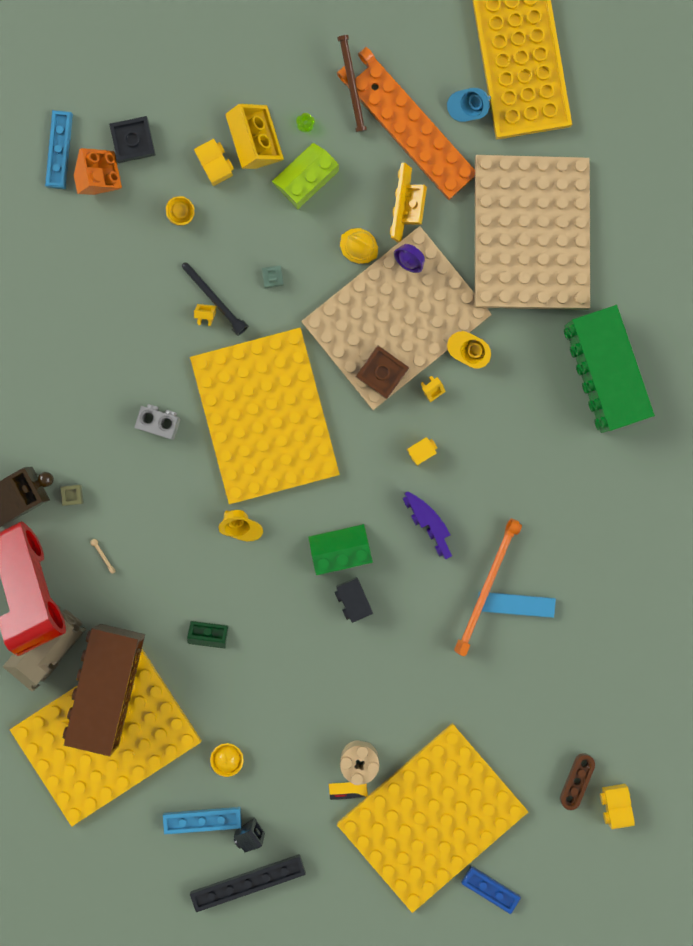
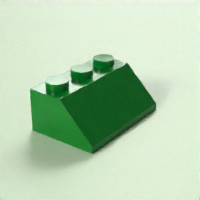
(340, 549)

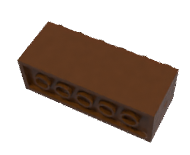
(103, 689)

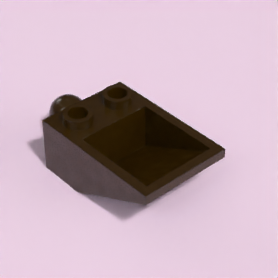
(22, 493)

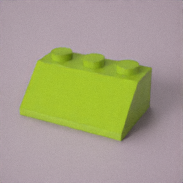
(306, 175)

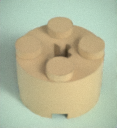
(358, 773)

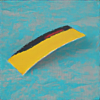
(347, 790)

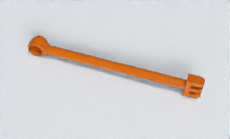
(512, 527)

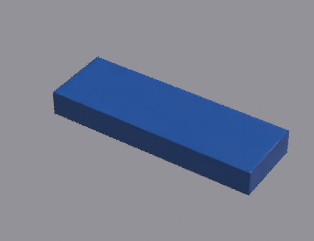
(490, 889)

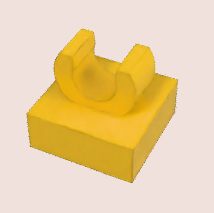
(205, 312)
(433, 389)

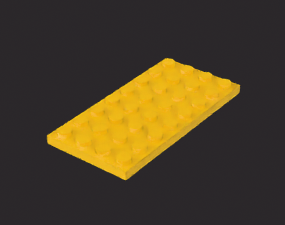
(522, 66)

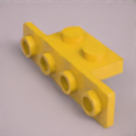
(409, 203)

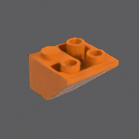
(96, 172)

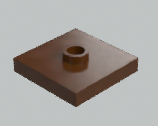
(382, 372)

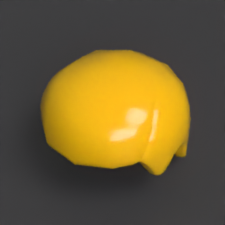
(180, 210)

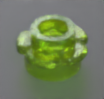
(305, 127)

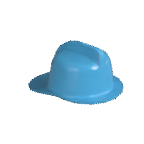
(468, 104)

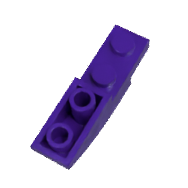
(424, 516)

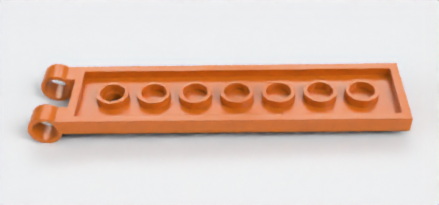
(410, 127)

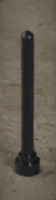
(238, 326)

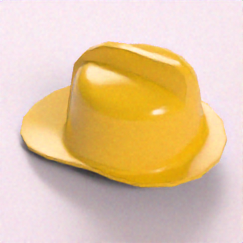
(469, 349)
(239, 526)

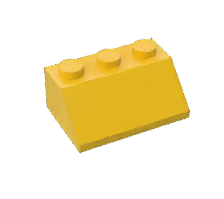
(254, 135)

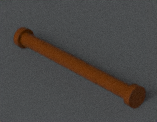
(352, 83)

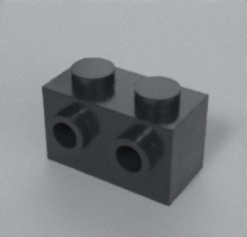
(354, 600)

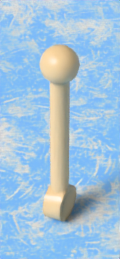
(94, 542)

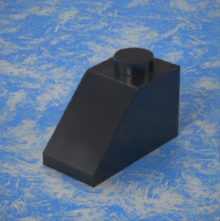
(249, 836)

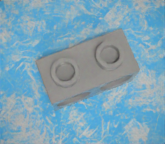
(156, 426)

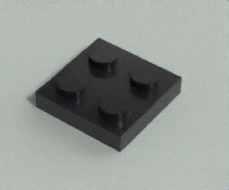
(132, 139)

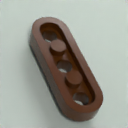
(578, 789)

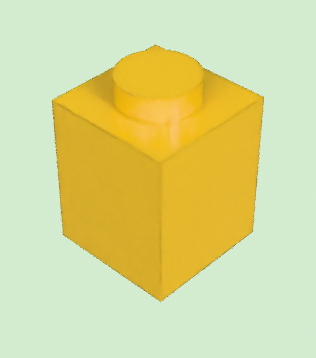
(422, 450)

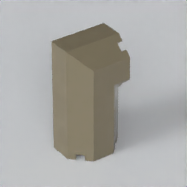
(43, 660)

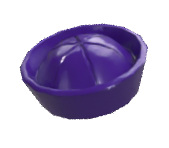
(409, 258)

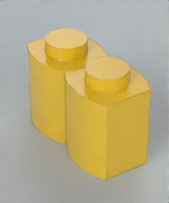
(214, 162)
(618, 806)

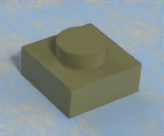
(71, 495)

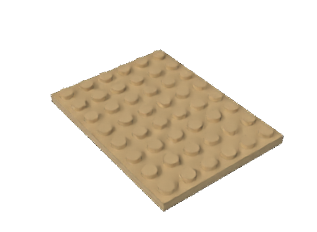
(532, 232)
(399, 312)

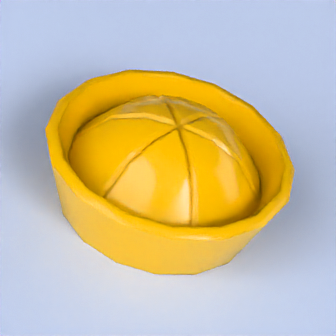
(226, 760)

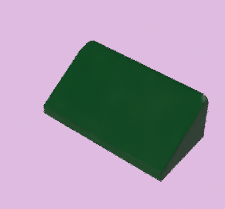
(207, 634)

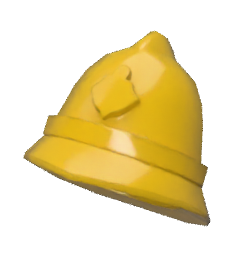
(359, 246)

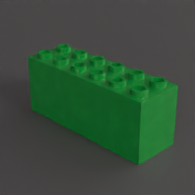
(608, 369)

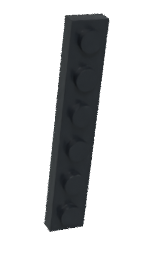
(247, 883)

